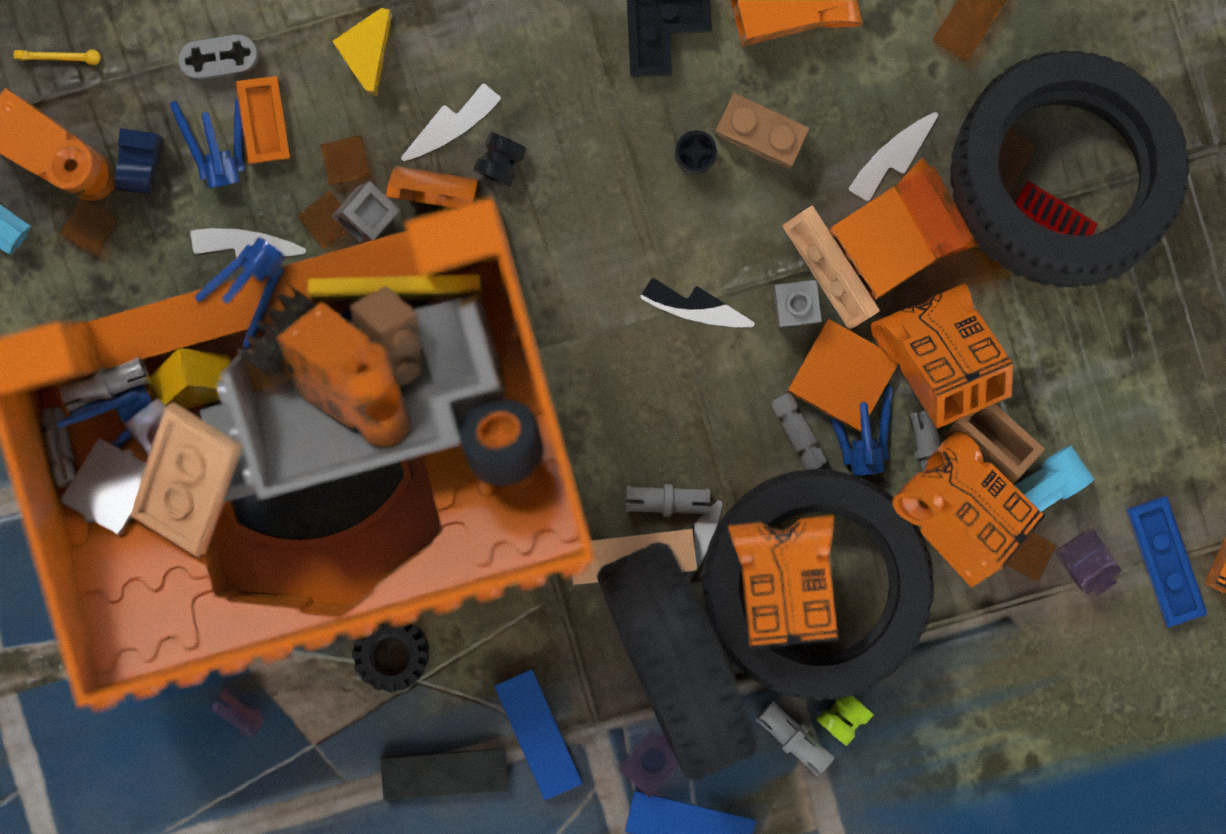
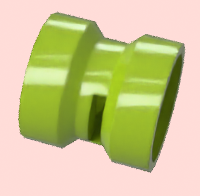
(844, 718)

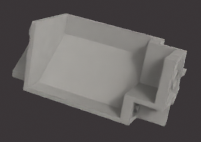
(298, 445)

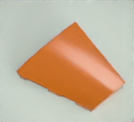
(431, 187)

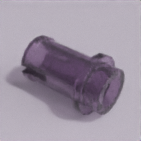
(240, 716)

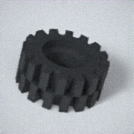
(396, 679)

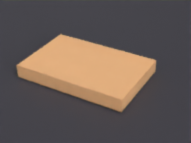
(186, 480)

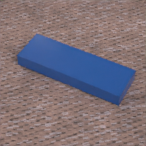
(1166, 561)
(538, 734)
(672, 816)

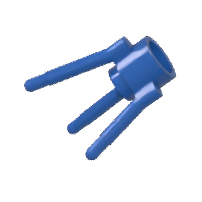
(219, 166)
(257, 261)
(126, 403)
(867, 455)

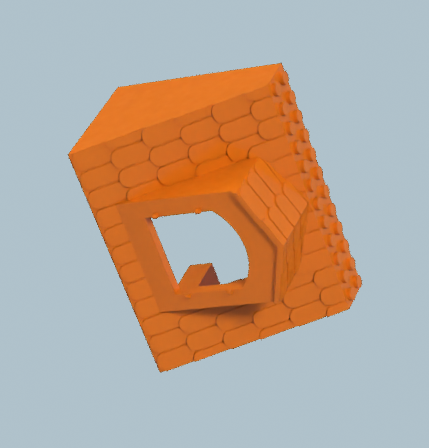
(152, 613)

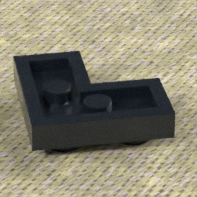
(650, 30)

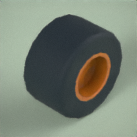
(502, 442)

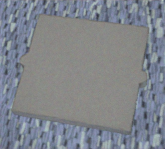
(106, 486)

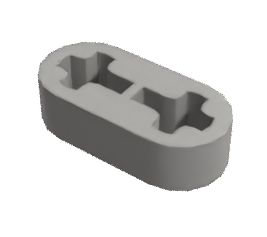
(217, 47)

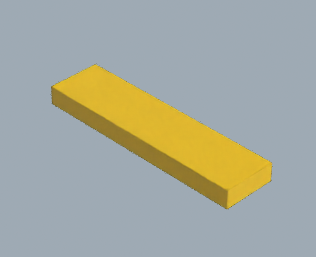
(404, 287)

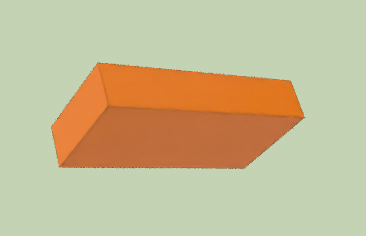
(262, 120)

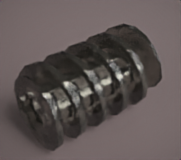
(266, 350)

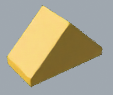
(365, 48)
(189, 378)

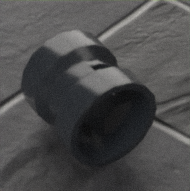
(695, 145)
(500, 159)

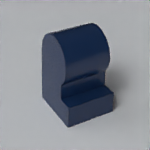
(137, 161)

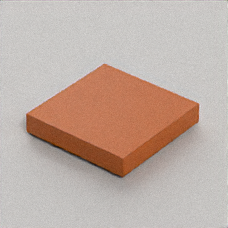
(842, 374)

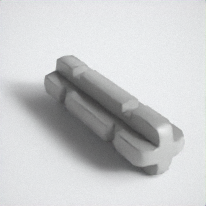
(799, 432)
(58, 447)

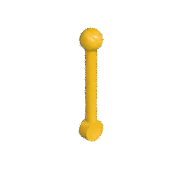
(91, 57)

